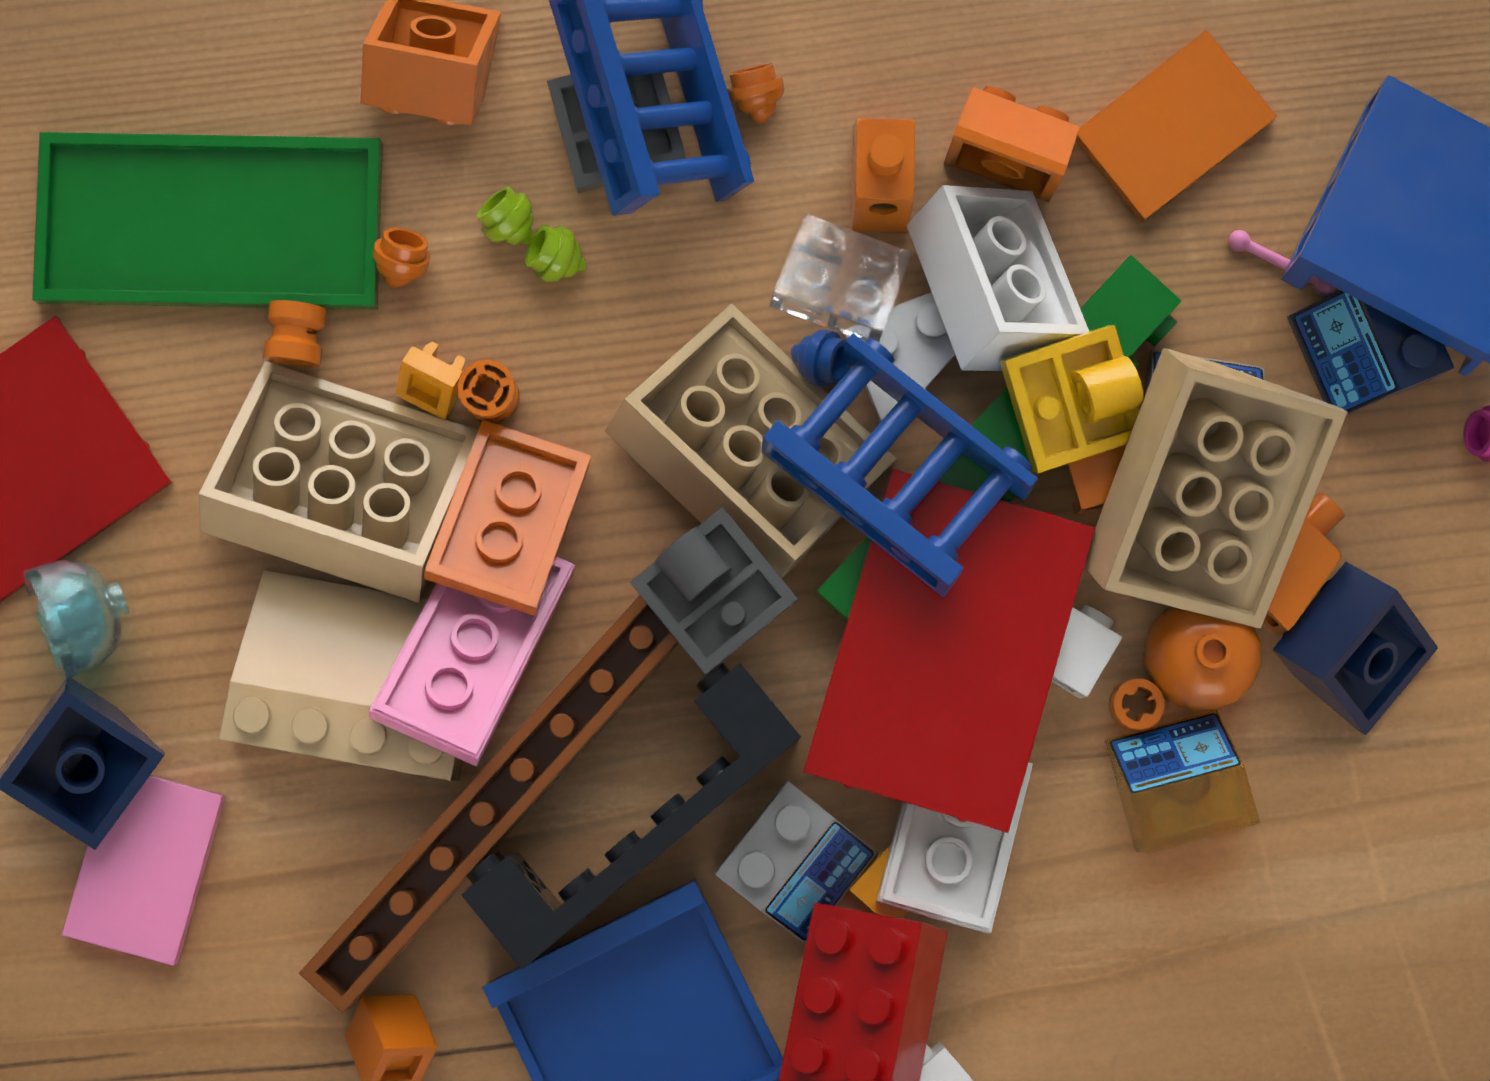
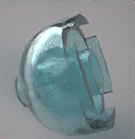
(76, 614)

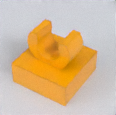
(429, 381)

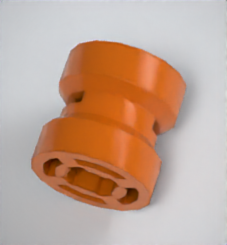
(294, 334)
(493, 401)

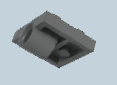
(645, 91)
(713, 590)

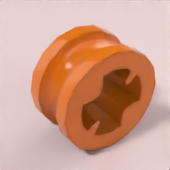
(1143, 720)

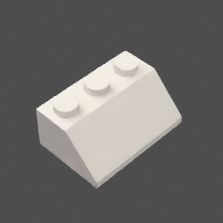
(994, 274)

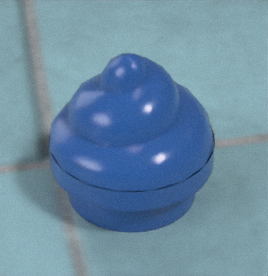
(821, 358)

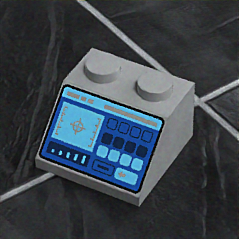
(795, 859)

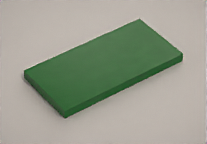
(207, 220)

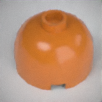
(1201, 659)

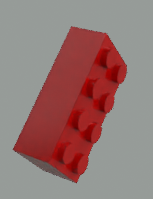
(863, 998)

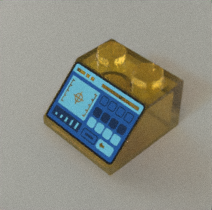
(1181, 782)

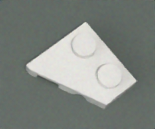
(918, 345)

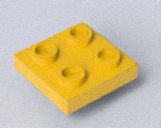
(1073, 397)

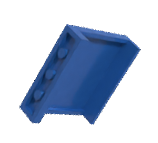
(1409, 220)
(639, 1002)

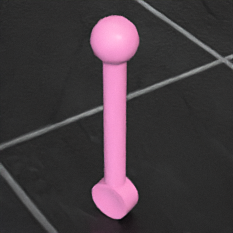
(1240, 241)

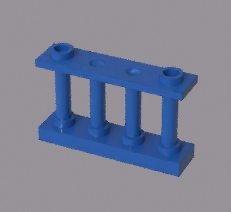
(615, 121)
(889, 521)

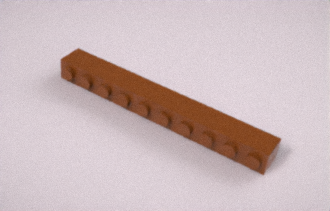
(490, 807)

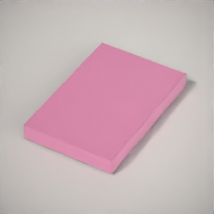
(147, 872)

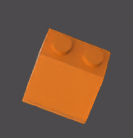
(429, 59)
(1012, 142)

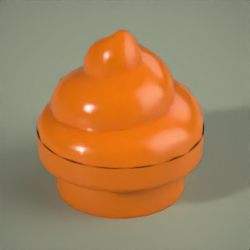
(756, 91)
(401, 256)

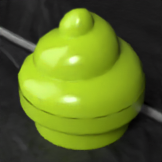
(507, 217)
(554, 254)

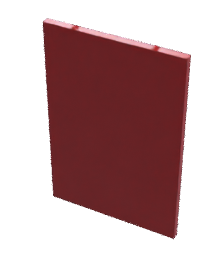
(64, 454)
(949, 691)

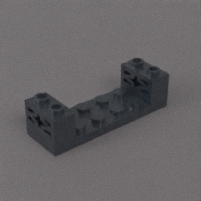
(524, 910)

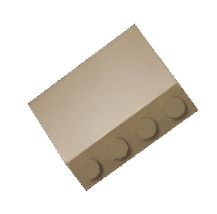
(703, 429)
(335, 480)
(1212, 490)
(314, 669)

